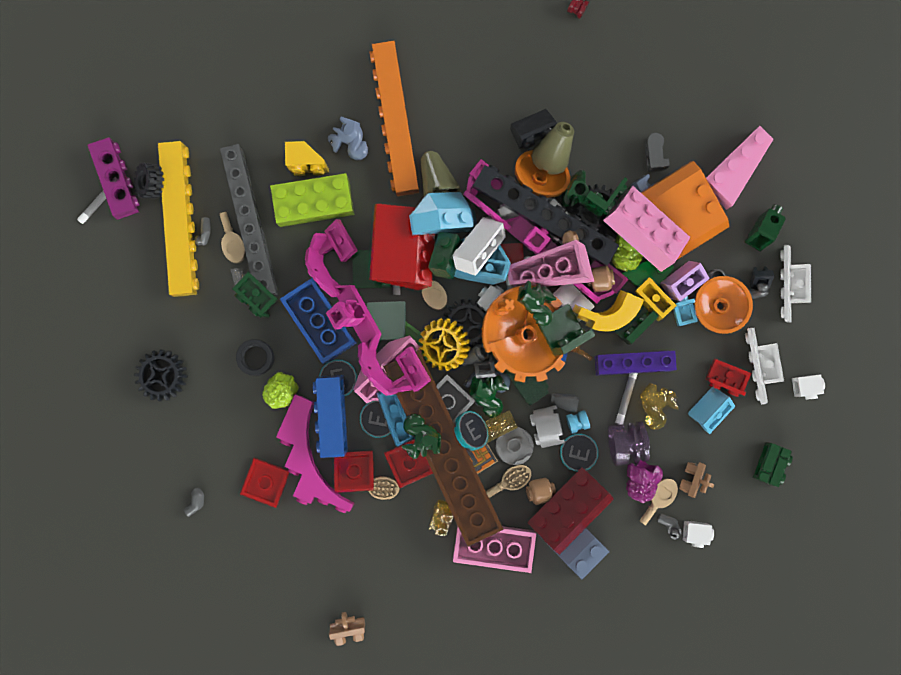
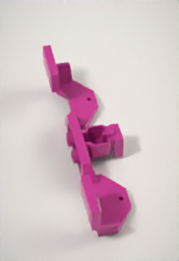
(533, 237)
(353, 313)

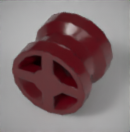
(578, 7)

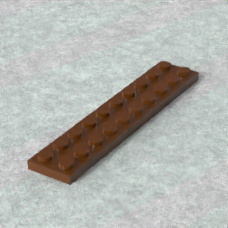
(452, 465)

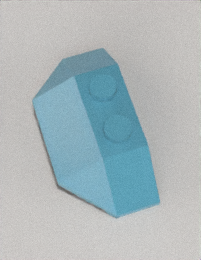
(442, 213)
(492, 272)

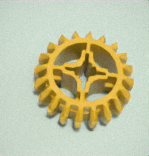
(440, 358)

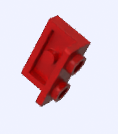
(728, 377)

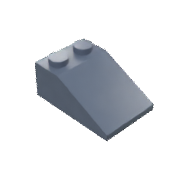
(583, 553)

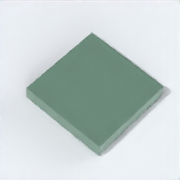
(389, 319)

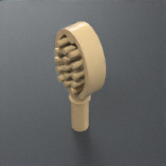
(231, 242)
(435, 296)
(512, 479)
(384, 488)
(664, 496)

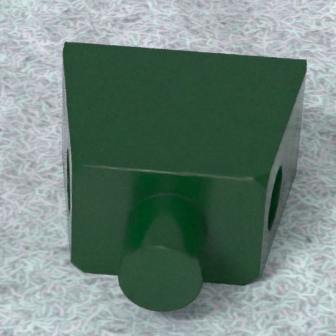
(766, 228)

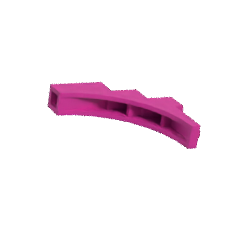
(311, 484)

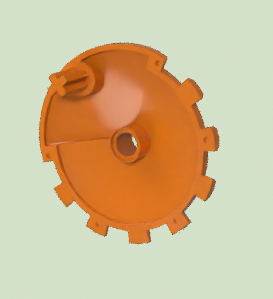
(504, 336)

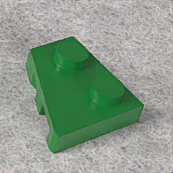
(644, 271)

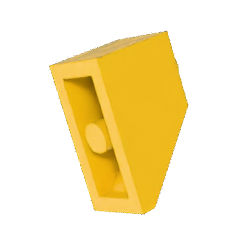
(655, 299)

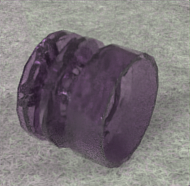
(633, 443)

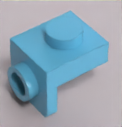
(685, 312)

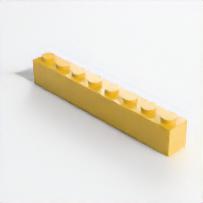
(177, 219)

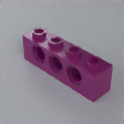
(100, 152)

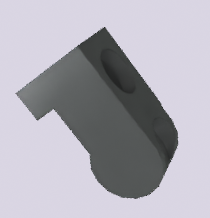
(654, 153)

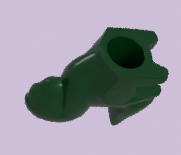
(576, 190)
(534, 299)
(485, 393)
(425, 437)

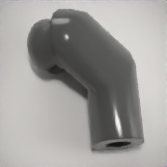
(205, 232)
(762, 291)
(196, 503)
(671, 524)

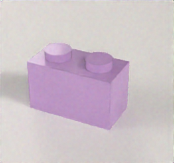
(684, 280)

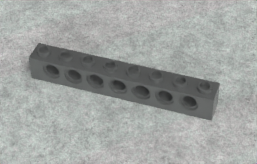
(248, 216)

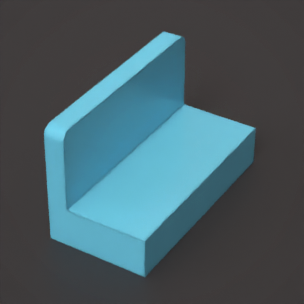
(711, 409)

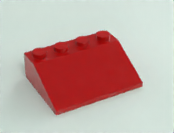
(396, 253)

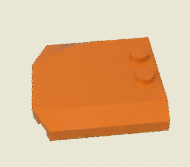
(690, 204)

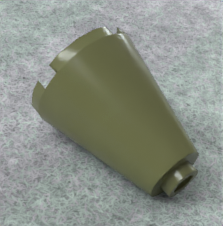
(554, 149)
(436, 175)

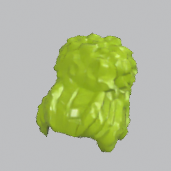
(626, 256)
(280, 390)

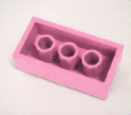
(647, 229)
(504, 550)

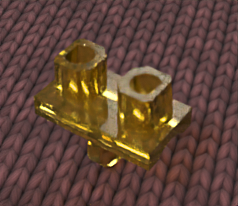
(500, 425)
(441, 518)

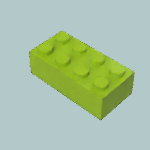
(312, 200)

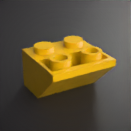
(303, 159)

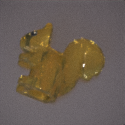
(654, 402)

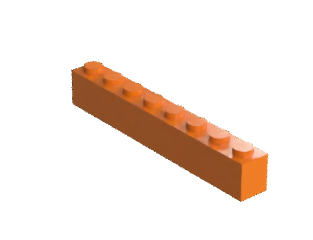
(395, 118)

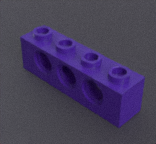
(635, 363)

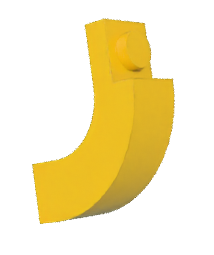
(615, 317)

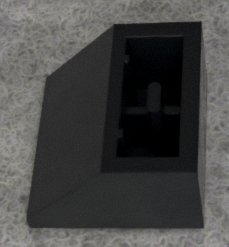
(532, 128)

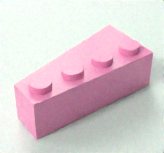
(734, 171)
(553, 267)

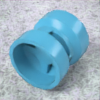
(573, 423)

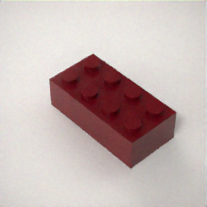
(570, 511)

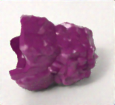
(643, 481)

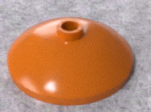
(539, 180)
(735, 300)

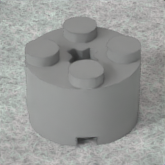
(547, 426)

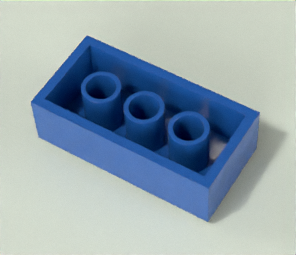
(308, 309)
(331, 416)

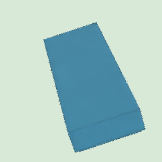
(394, 417)

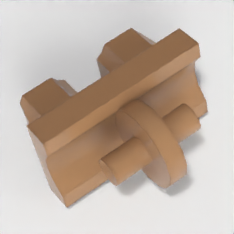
(692, 487)
(347, 627)

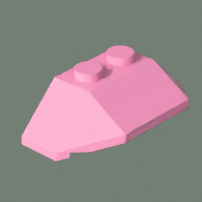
(386, 355)

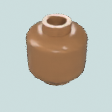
(603, 279)
(540, 491)

